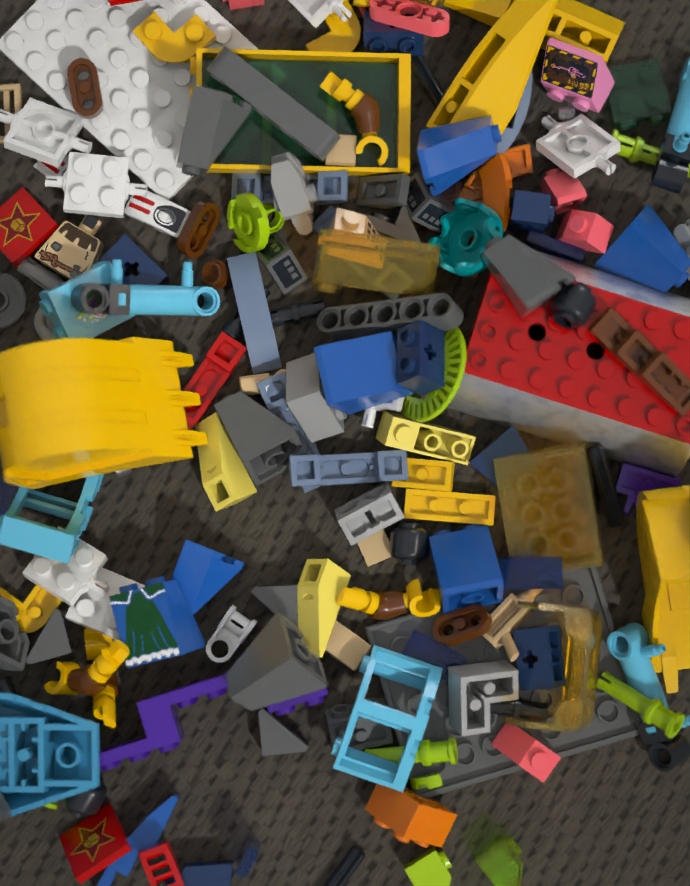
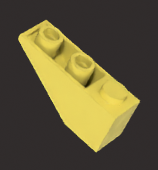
(424, 438)
(221, 466)
(316, 601)

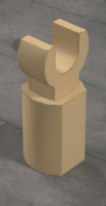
(248, 383)

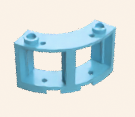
(44, 539)
(407, 672)

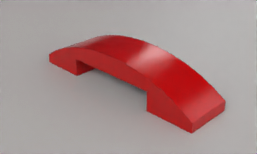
(212, 375)

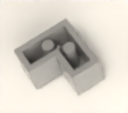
(308, 401)
(474, 688)

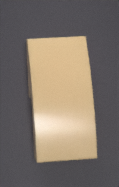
(347, 646)

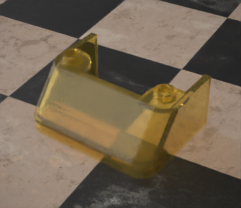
(374, 263)
(581, 670)

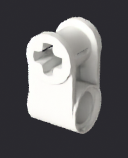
(230, 633)

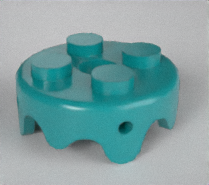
(457, 228)

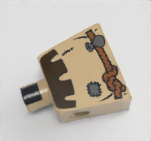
(72, 248)

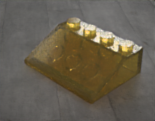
(550, 505)

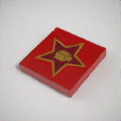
(23, 226)
(95, 843)

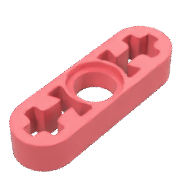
(426, 19)

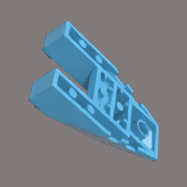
(44, 753)

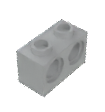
(368, 513)

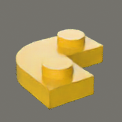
(342, 35)
(172, 46)
(35, 609)

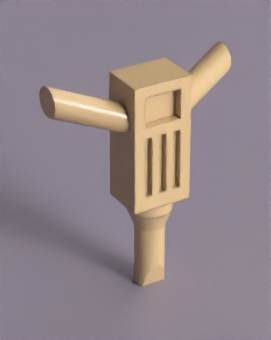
(508, 618)

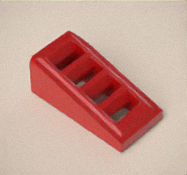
(149, 868)

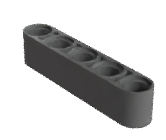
(273, 103)
(378, 312)

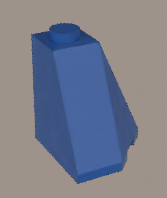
(456, 150)
(647, 254)
(203, 573)

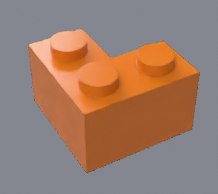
(410, 816)

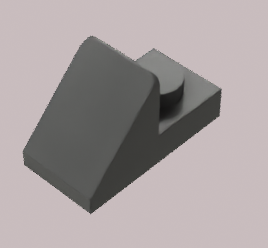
(383, 192)
(401, 230)

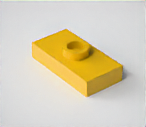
(428, 475)

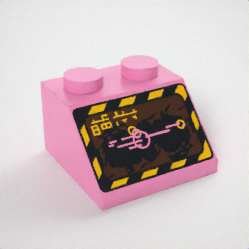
(576, 76)

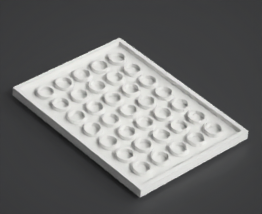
(141, 96)

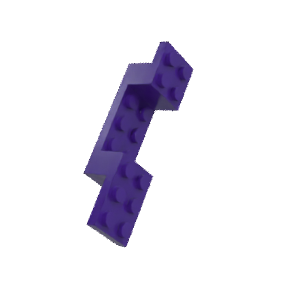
(163, 722)

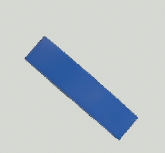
(143, 837)

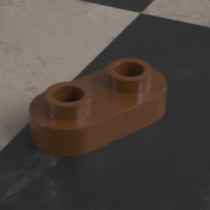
(85, 89)
(198, 229)
(463, 623)

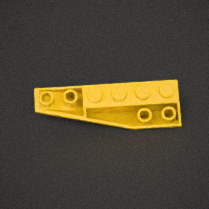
(570, 23)
(498, 67)

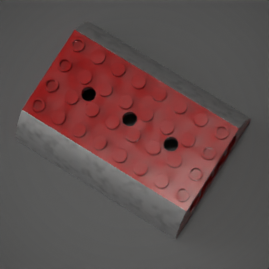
(565, 394)

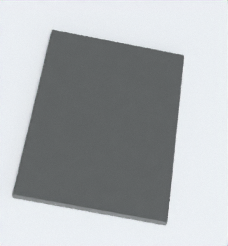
(476, 756)

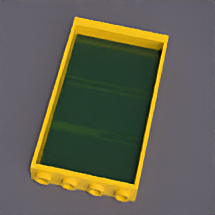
(300, 76)

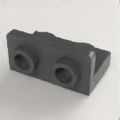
(366, 732)

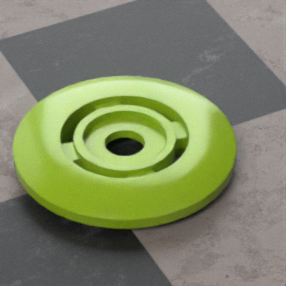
(436, 401)

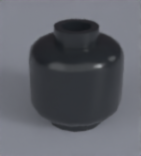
(573, 305)
(409, 543)
(87, 802)

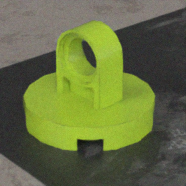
(251, 221)

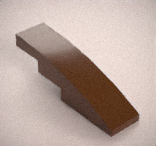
(643, 360)

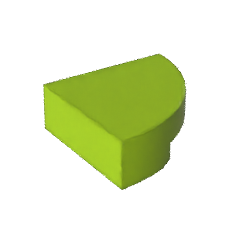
(429, 780)

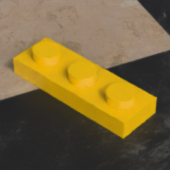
(449, 507)

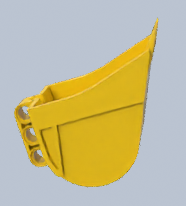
(92, 409)
(665, 566)

